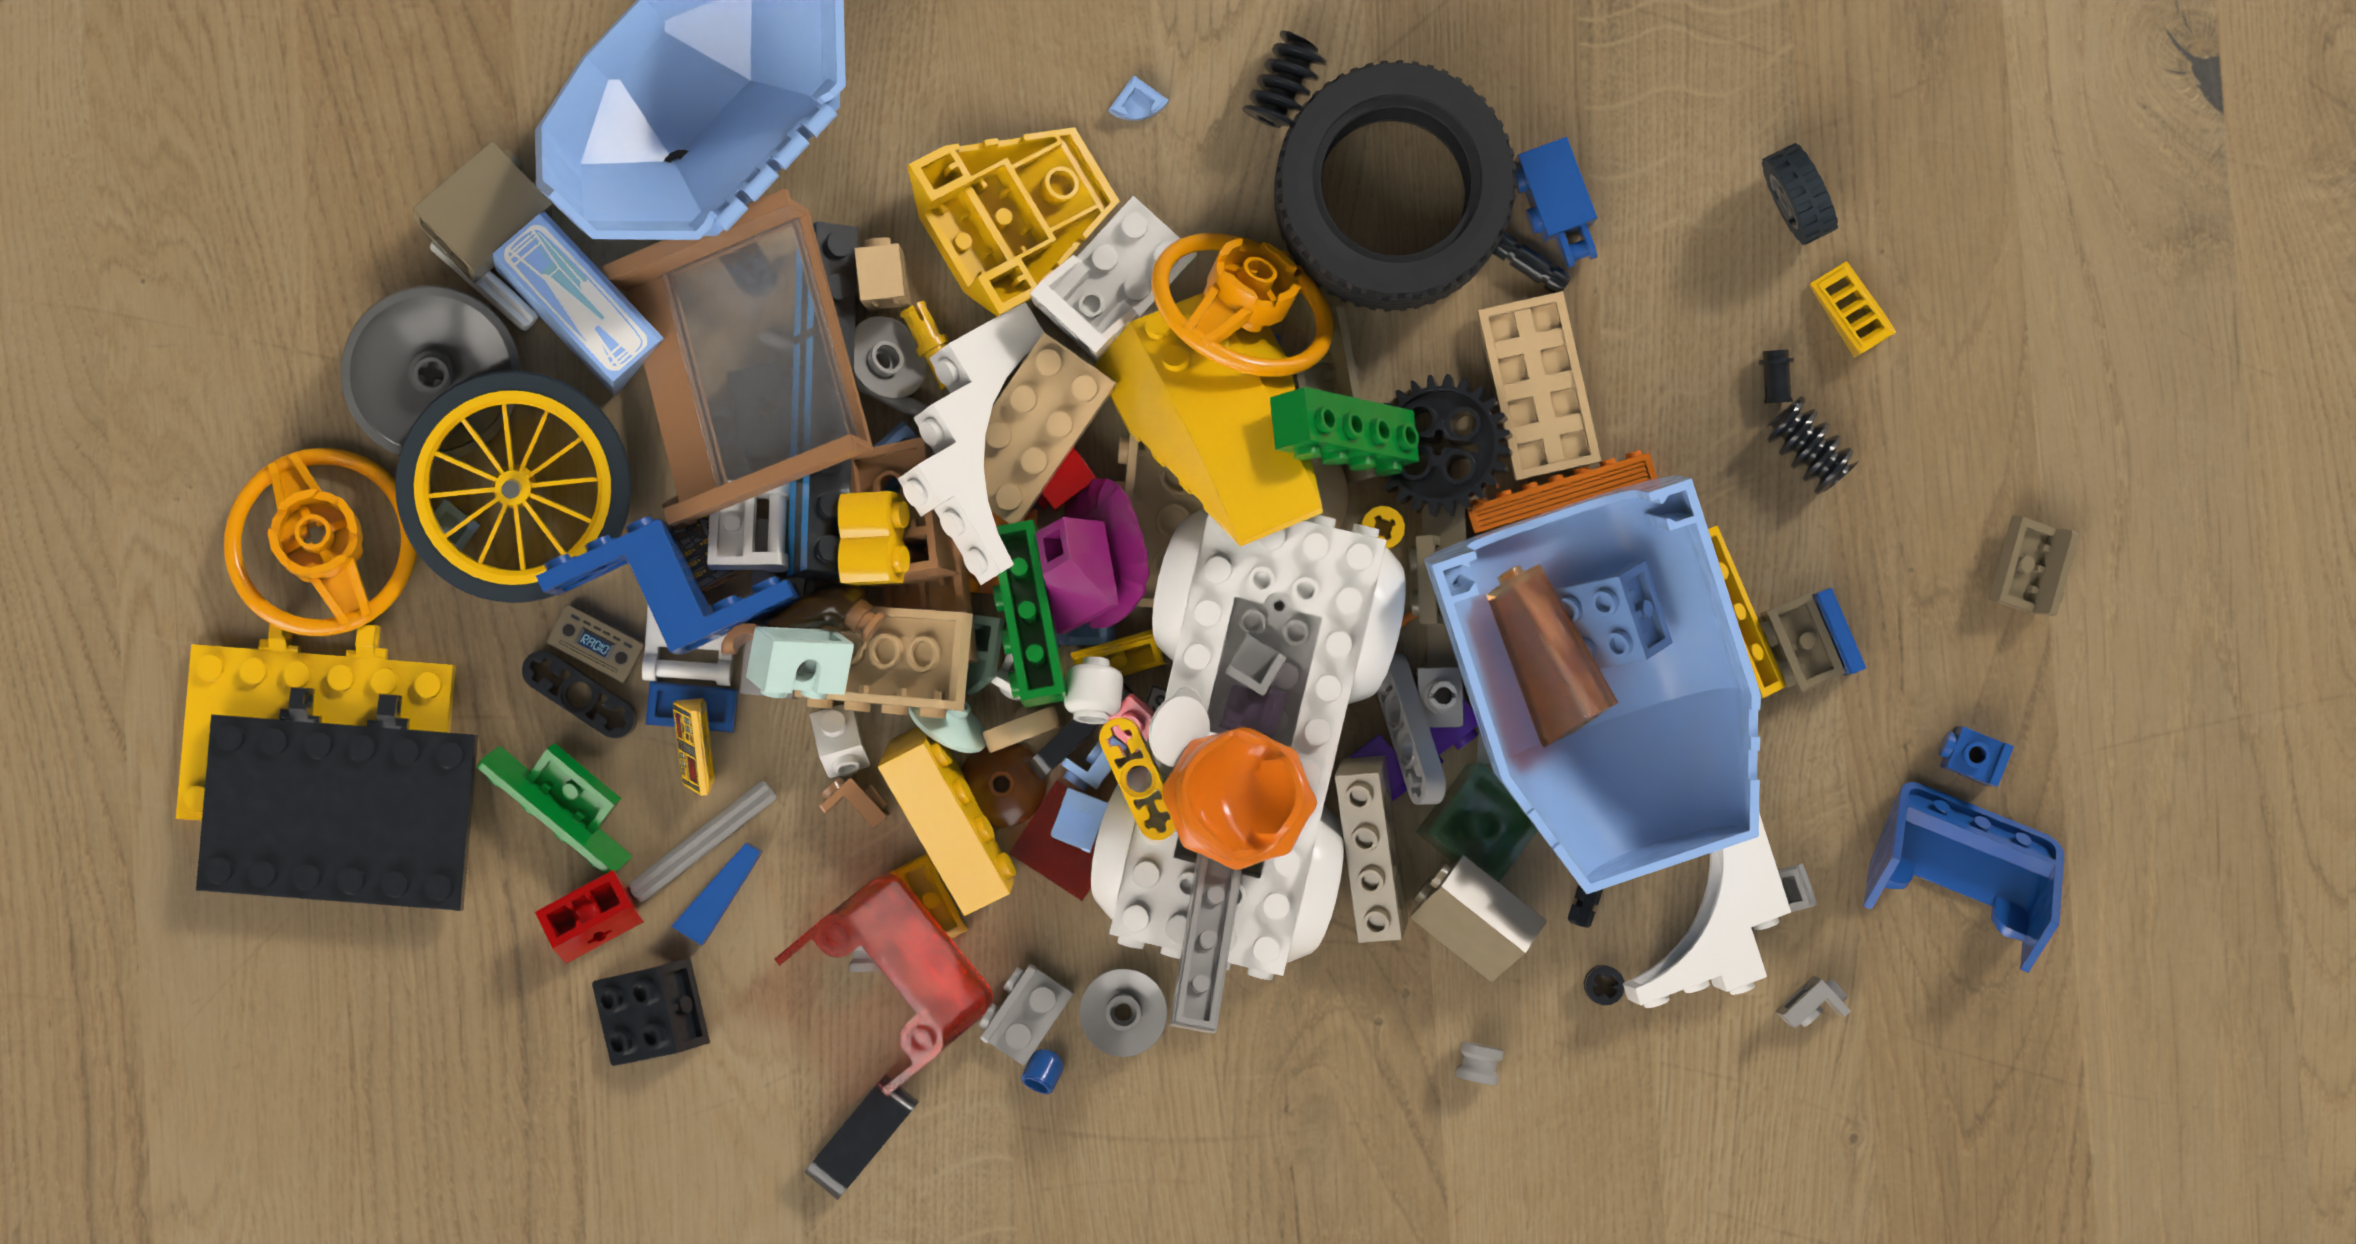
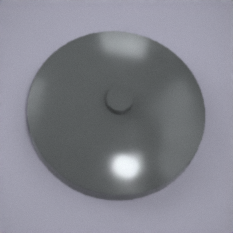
(412, 352)

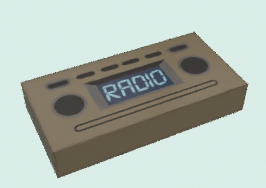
(596, 643)

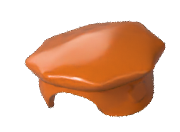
(1239, 797)

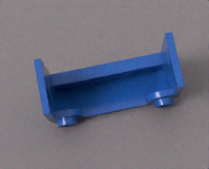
(1976, 856)

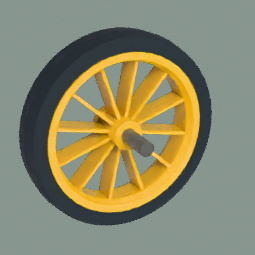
(512, 485)

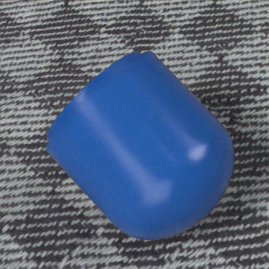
(1043, 1071)

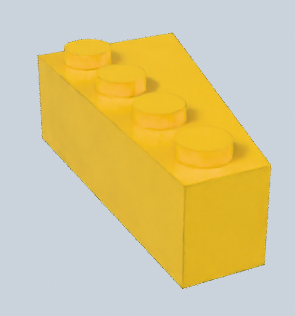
(947, 819)

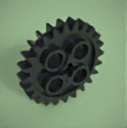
(1447, 407)

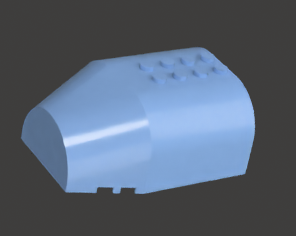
(1679, 752)

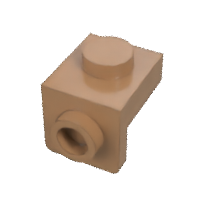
(867, 801)

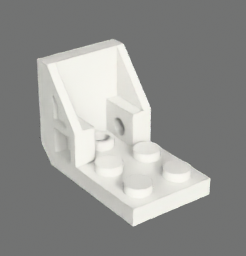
(1109, 280)

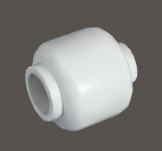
(1093, 691)

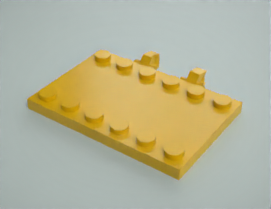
(260, 684)

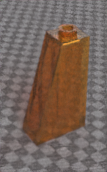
(1548, 655)

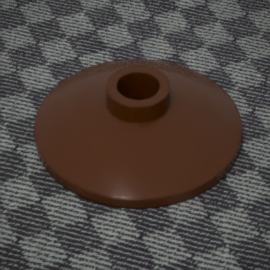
(1025, 788)

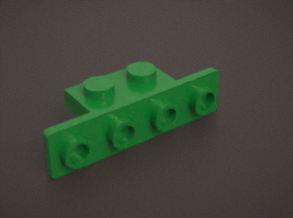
(562, 798)

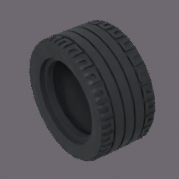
(1410, 96)

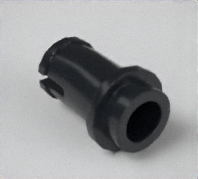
(1777, 376)

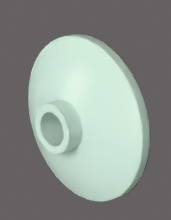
(958, 731)

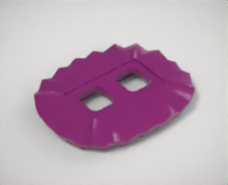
(1109, 503)

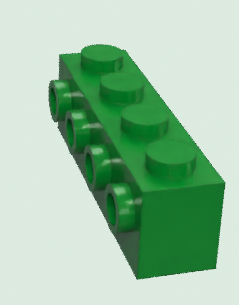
(1344, 430)
(1029, 620)

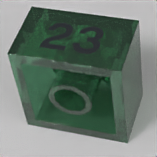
(1479, 822)

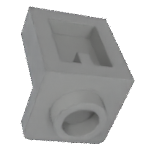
(1805, 1004)

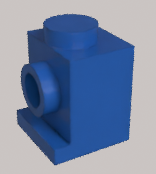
(1955, 755)

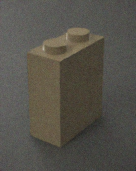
(480, 209)
(1476, 917)

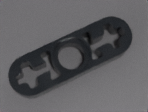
(546, 686)
(1064, 743)

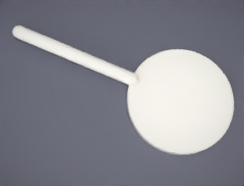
(1175, 725)

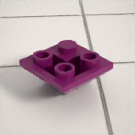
(1077, 571)

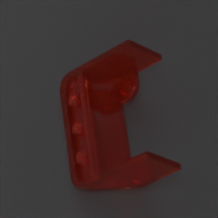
(916, 960)

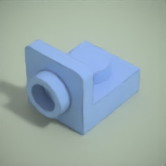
(1097, 772)

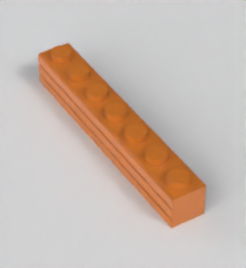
(1559, 492)

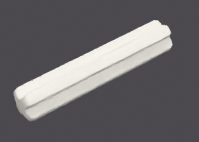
(497, 294)

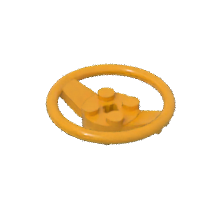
(1246, 289)
(327, 564)

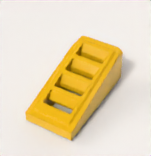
(1846, 330)

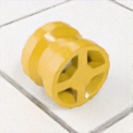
(1394, 524)

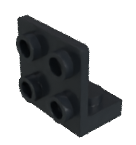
(651, 1012)

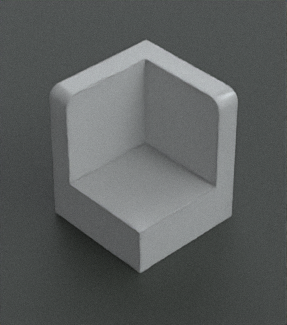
(1255, 664)

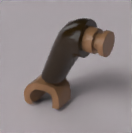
(828, 606)

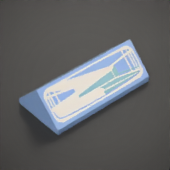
(577, 301)

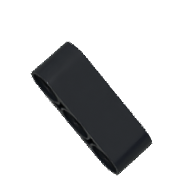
(860, 1138)

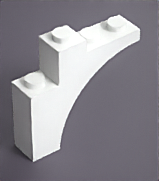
(1720, 943)

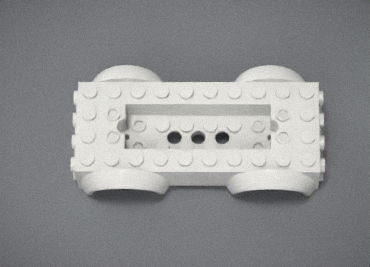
(1336, 615)

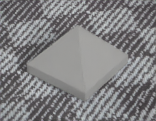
(1797, 887)

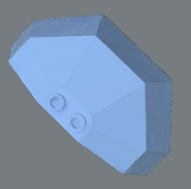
(699, 76)

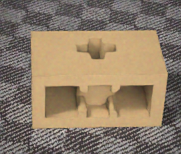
(882, 275)

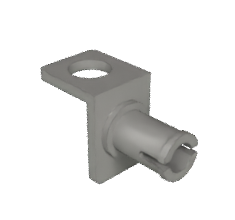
(1441, 696)

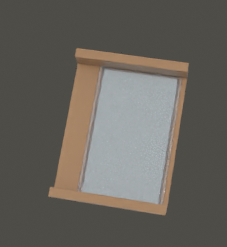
(750, 358)

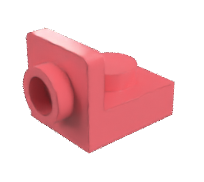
(1137, 711)

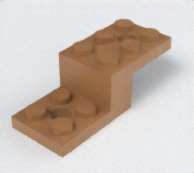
(937, 568)

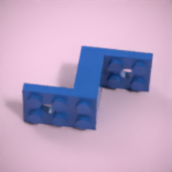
(667, 584)

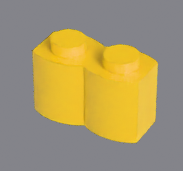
(872, 538)

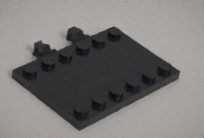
(337, 808)

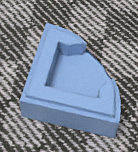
(1138, 102)

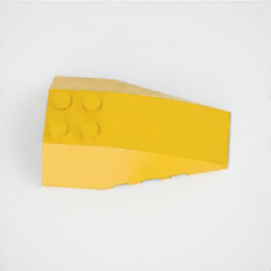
(1212, 424)

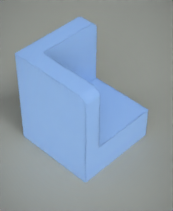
(1079, 819)

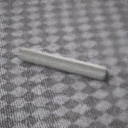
(702, 841)

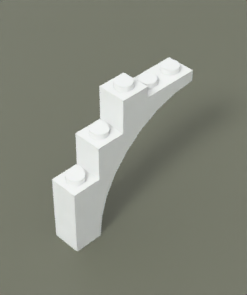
(956, 430)

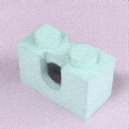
(780, 651)

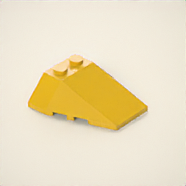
(1010, 210)

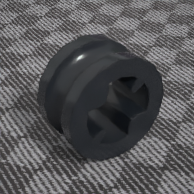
(1602, 998)

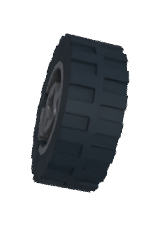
(1799, 193)

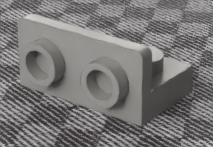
(1025, 1014)

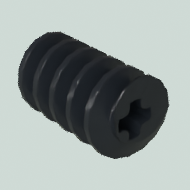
(1284, 80)
(1810, 445)

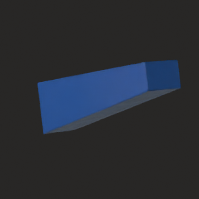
(708, 908)

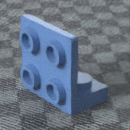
(1618, 616)

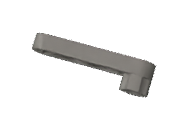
(1411, 734)

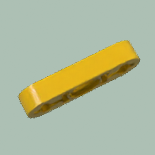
(1116, 752)

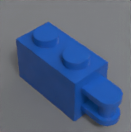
(1557, 198)

